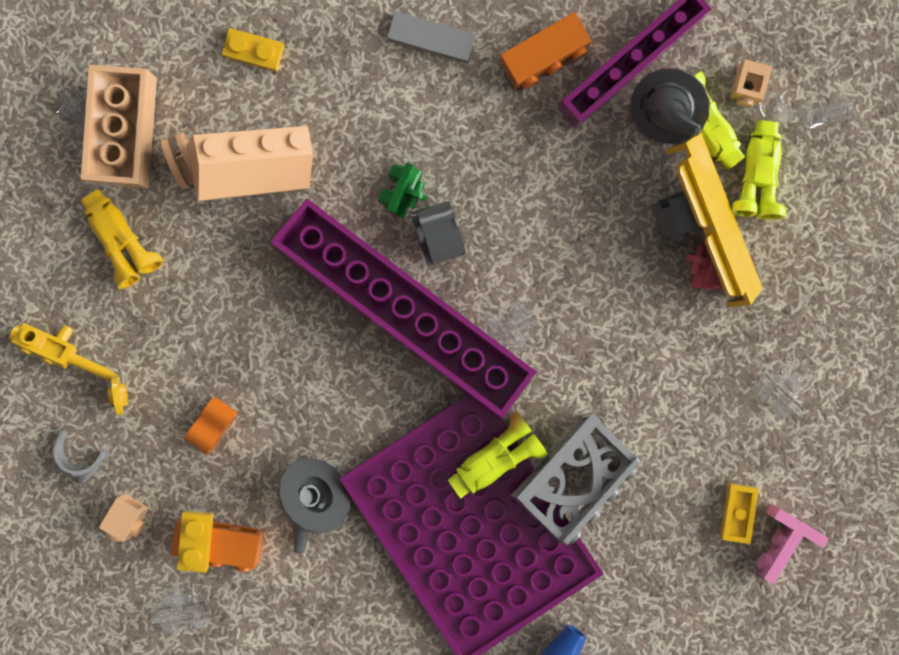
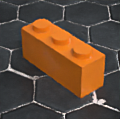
(545, 52)
(229, 545)

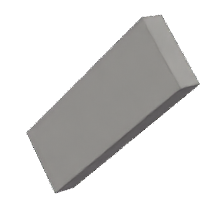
(431, 37)

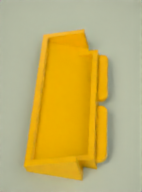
(718, 222)

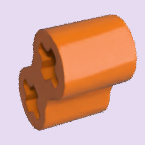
(211, 426)

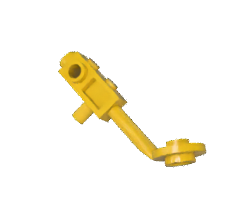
(61, 353)

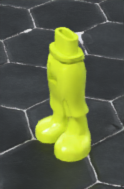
(720, 136)
(761, 172)
(495, 459)

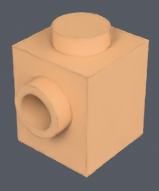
(124, 519)

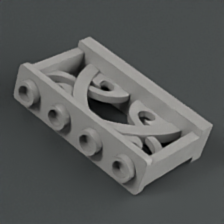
(537, 482)

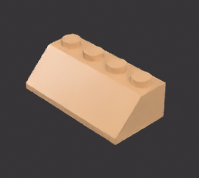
(118, 126)
(250, 162)

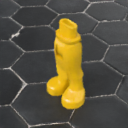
(116, 238)

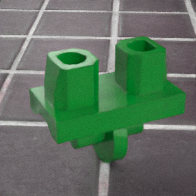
(406, 191)

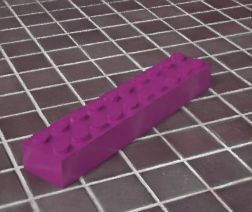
(403, 309)

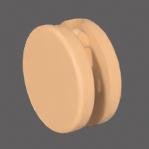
(178, 160)

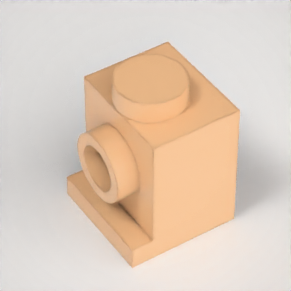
(754, 75)

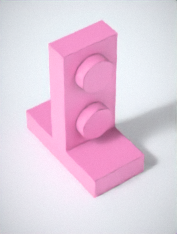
(784, 543)

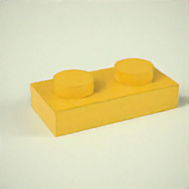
(253, 49)
(739, 513)
(195, 541)

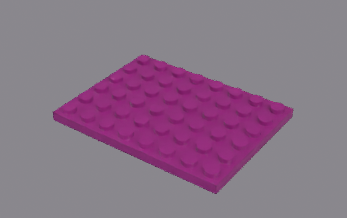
(473, 558)

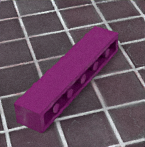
(632, 60)

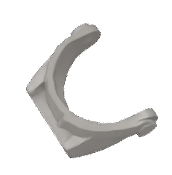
(61, 464)

